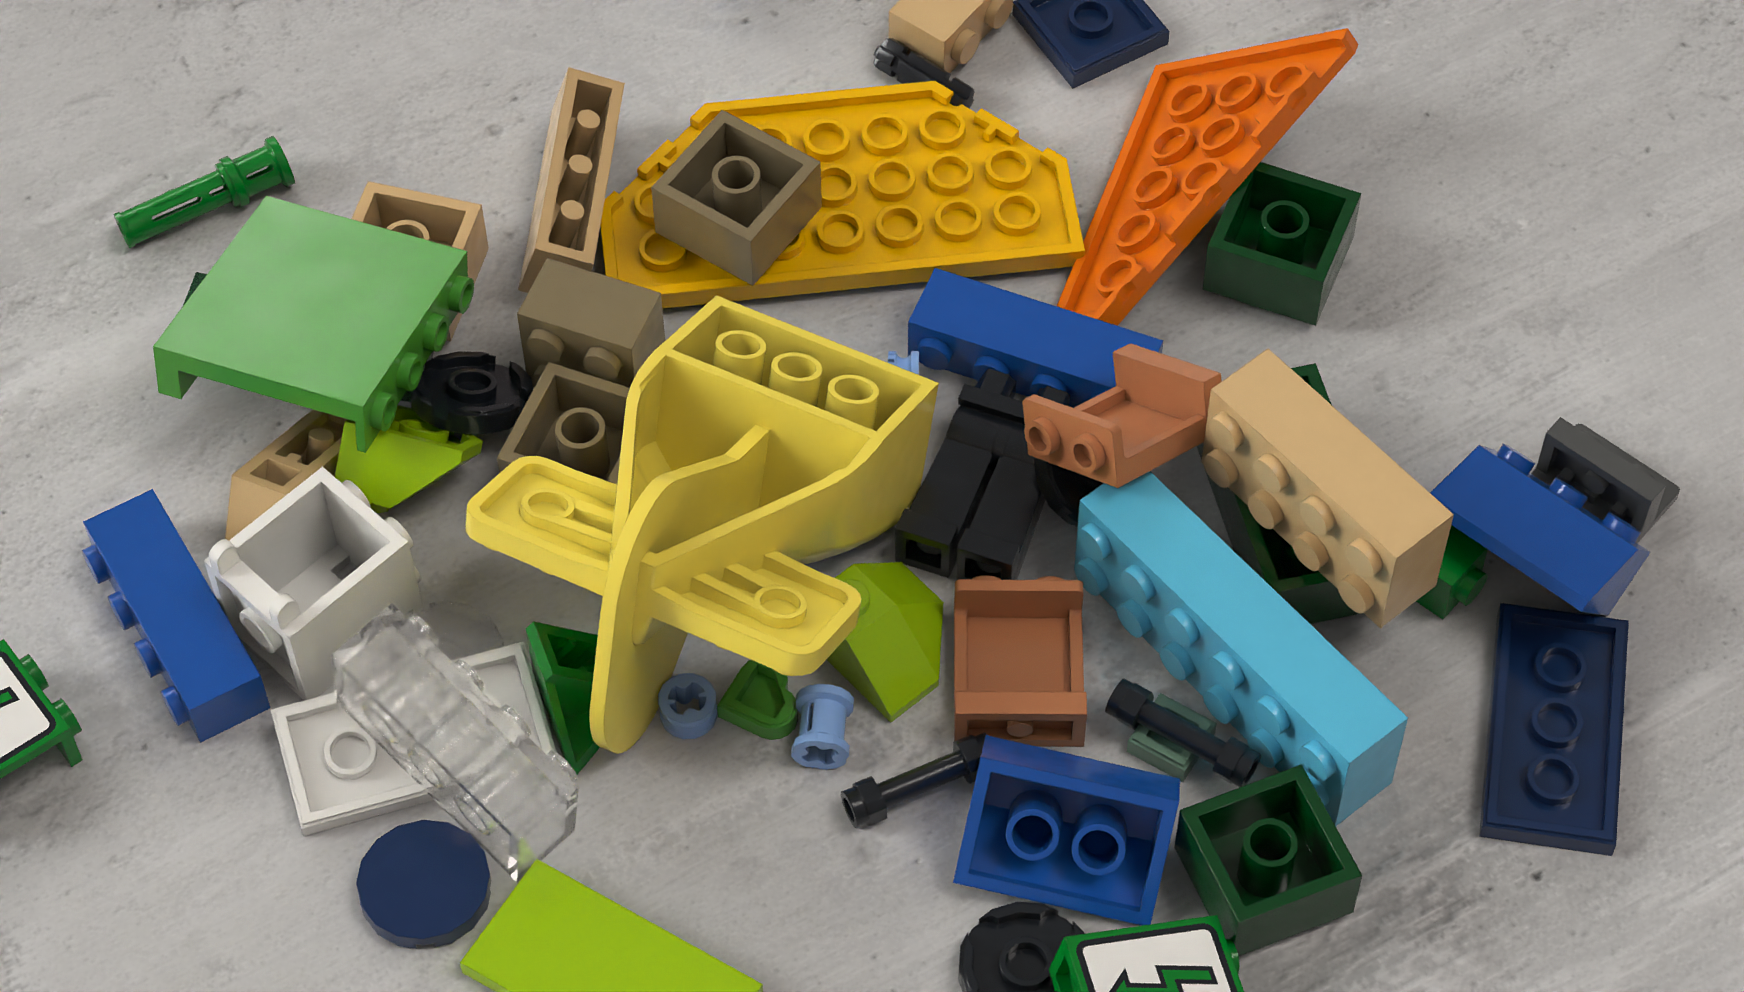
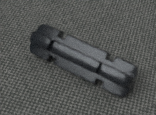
(893, 58)

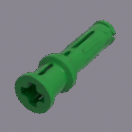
(137, 222)

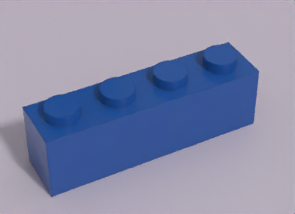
(980, 327)
(176, 616)

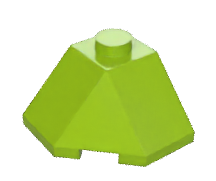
(402, 459)
(897, 637)

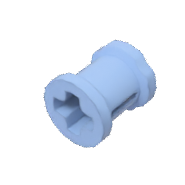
(822, 726)

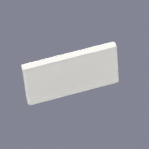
(347, 777)

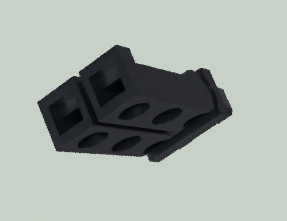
(980, 488)

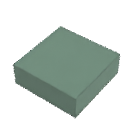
(1162, 752)

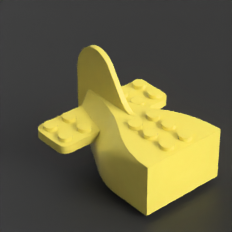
(733, 473)

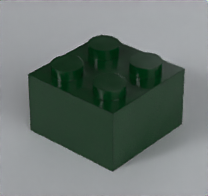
(1282, 242)
(1267, 860)

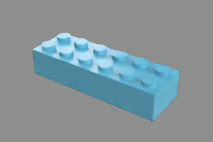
(1237, 642)

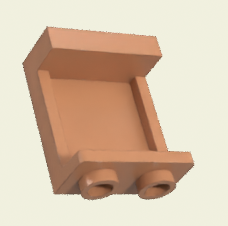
(1129, 429)
(1019, 660)

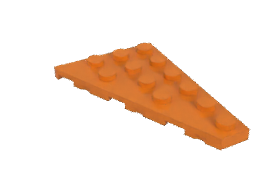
(1185, 155)

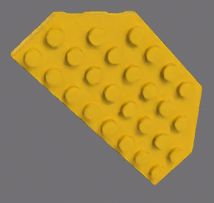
(901, 194)

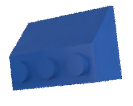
(1542, 528)
(1068, 831)

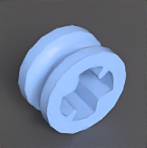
(683, 689)

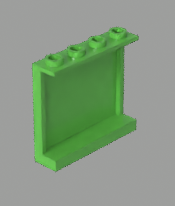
(318, 315)

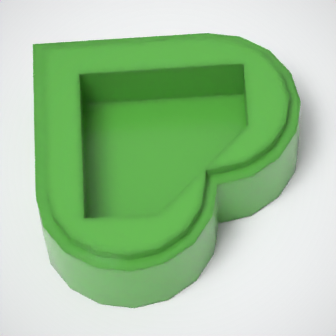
(760, 702)

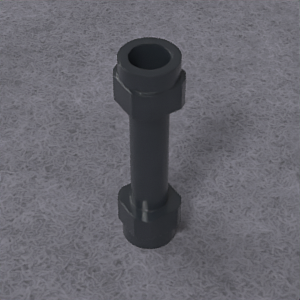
(1135, 706)
(869, 801)

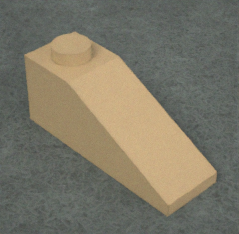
(283, 467)

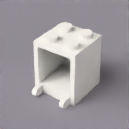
(283, 583)

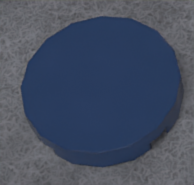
(424, 884)

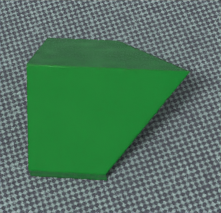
(564, 675)

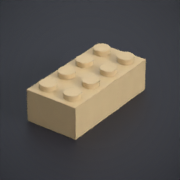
(1324, 488)

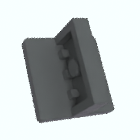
(1605, 475)

